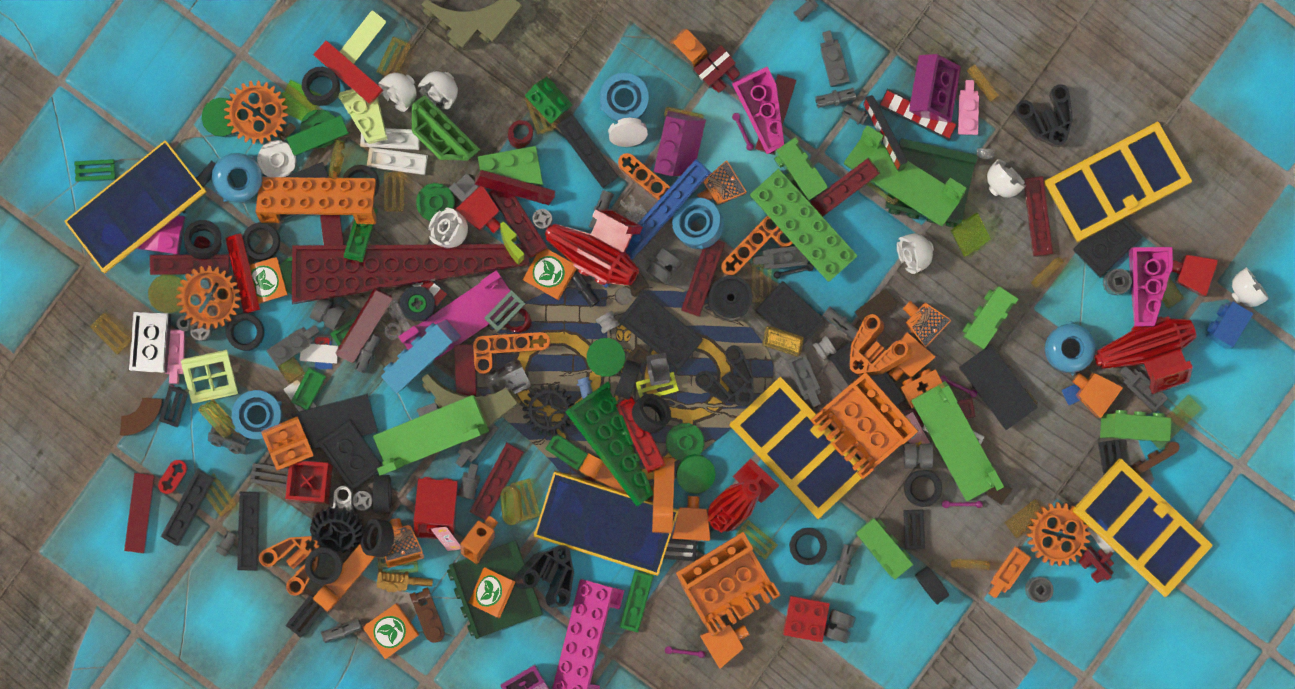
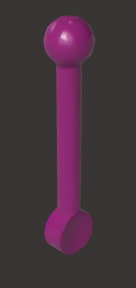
(736, 117)
(973, 393)
(979, 504)
(668, 650)

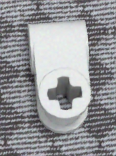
(348, 503)

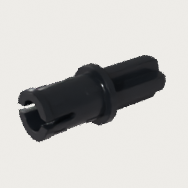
(585, 289)

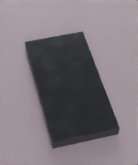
(660, 330)
(841, 361)
(998, 387)
(324, 419)

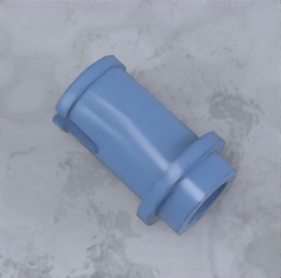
(585, 386)

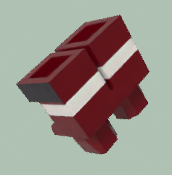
(711, 75)

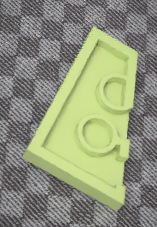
(366, 116)

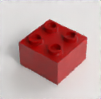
(309, 482)
(806, 618)

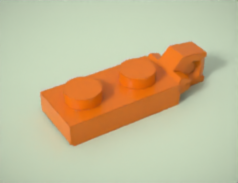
(1009, 571)

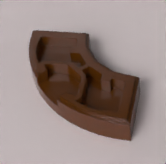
(142, 417)

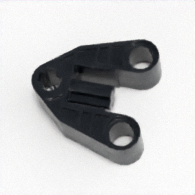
(1034, 125)
(742, 368)
(555, 567)

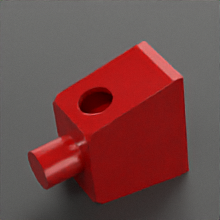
(480, 210)
(1195, 273)

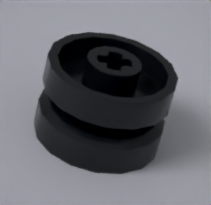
(741, 296)

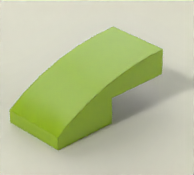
(509, 238)

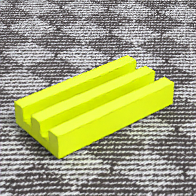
(673, 382)

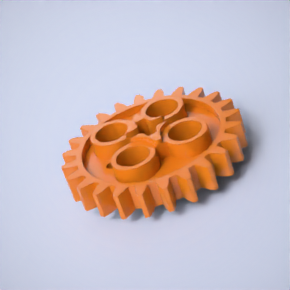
(266, 97)
(193, 288)
(1053, 550)

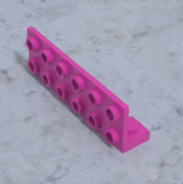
(466, 312)
(585, 634)

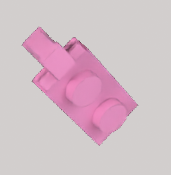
(968, 110)
(176, 353)

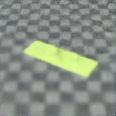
(363, 37)

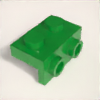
(548, 99)

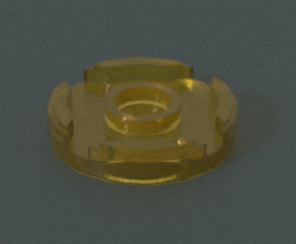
(336, 159)
(163, 293)

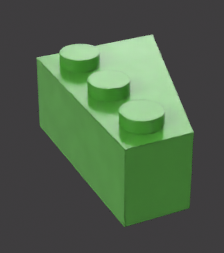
(516, 164)
(800, 169)
(989, 317)
(1136, 426)
(884, 548)

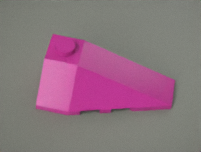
(760, 100)
(167, 239)
(1149, 275)

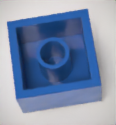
(1228, 325)

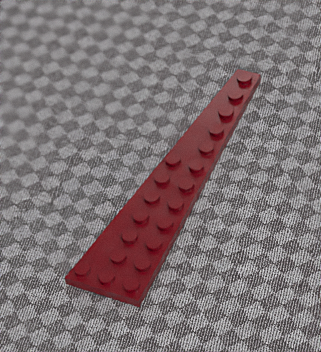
(324, 273)

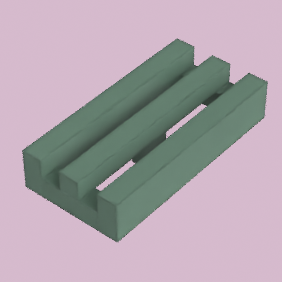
(510, 316)

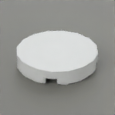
(627, 132)
(276, 159)

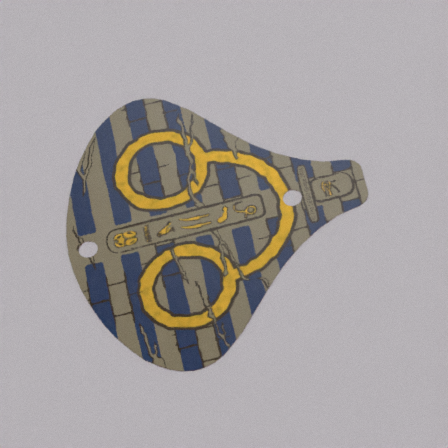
(574, 328)

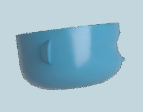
(629, 82)
(225, 166)
(688, 213)
(1054, 352)
(241, 410)

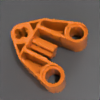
(864, 339)
(282, 549)

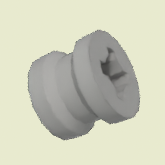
(542, 215)
(607, 322)
(200, 334)
(824, 348)
(360, 498)

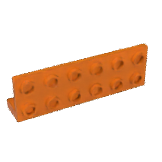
(316, 197)

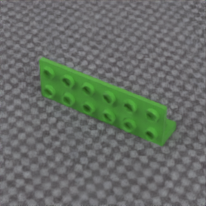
(909, 185)
(803, 225)
(430, 434)
(956, 441)

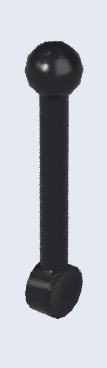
(809, 267)

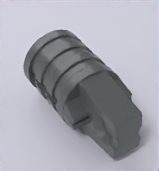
(469, 483)

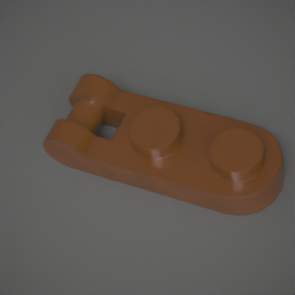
(1155, 457)
(428, 616)

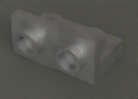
(510, 375)

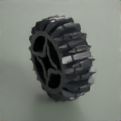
(531, 409)
(338, 525)

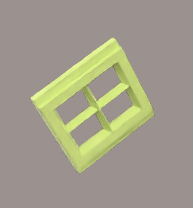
(213, 393)

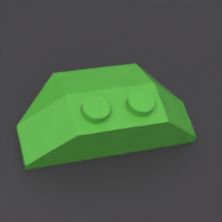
(440, 133)

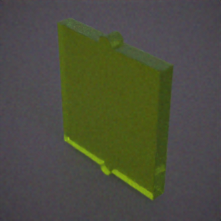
(296, 101)
(970, 234)

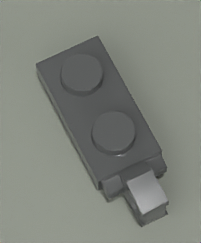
(833, 60)
(780, 258)
(292, 345)
(805, 378)
(1140, 387)
(472, 448)

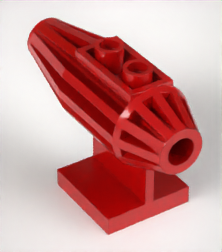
(602, 251)
(1155, 347)
(739, 500)

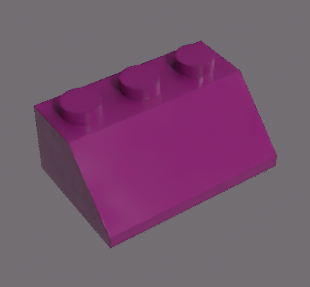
(934, 88)
(679, 143)

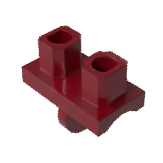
(1102, 570)

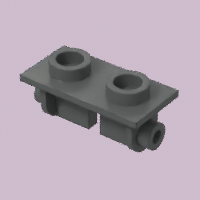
(235, 444)

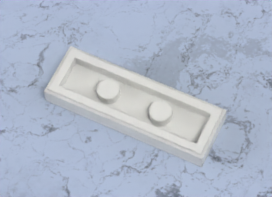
(396, 140)
(397, 161)

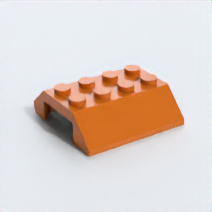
(865, 424)
(726, 583)

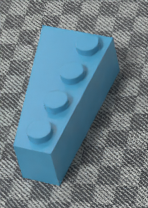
(420, 355)

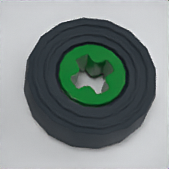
(409, 297)

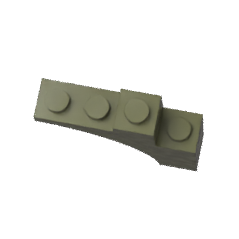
(464, 25)
(492, 406)

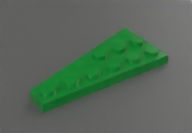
(609, 437)

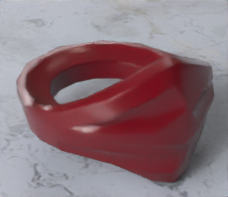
(518, 143)
(526, 325)

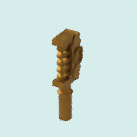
(394, 582)

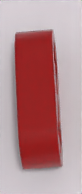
(176, 479)

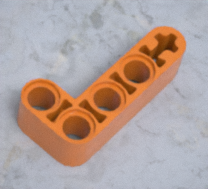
(648, 182)
(752, 247)
(511, 348)
(597, 469)
(663, 497)
(351, 570)

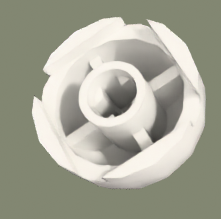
(439, 88)
(399, 90)
(1004, 180)
(448, 228)
(915, 251)
(1248, 289)

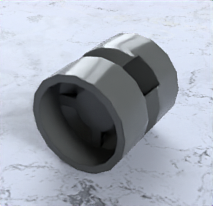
(664, 266)
(1117, 282)
(328, 313)
(918, 456)
(1039, 589)
(839, 626)

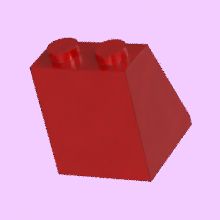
(435, 506)

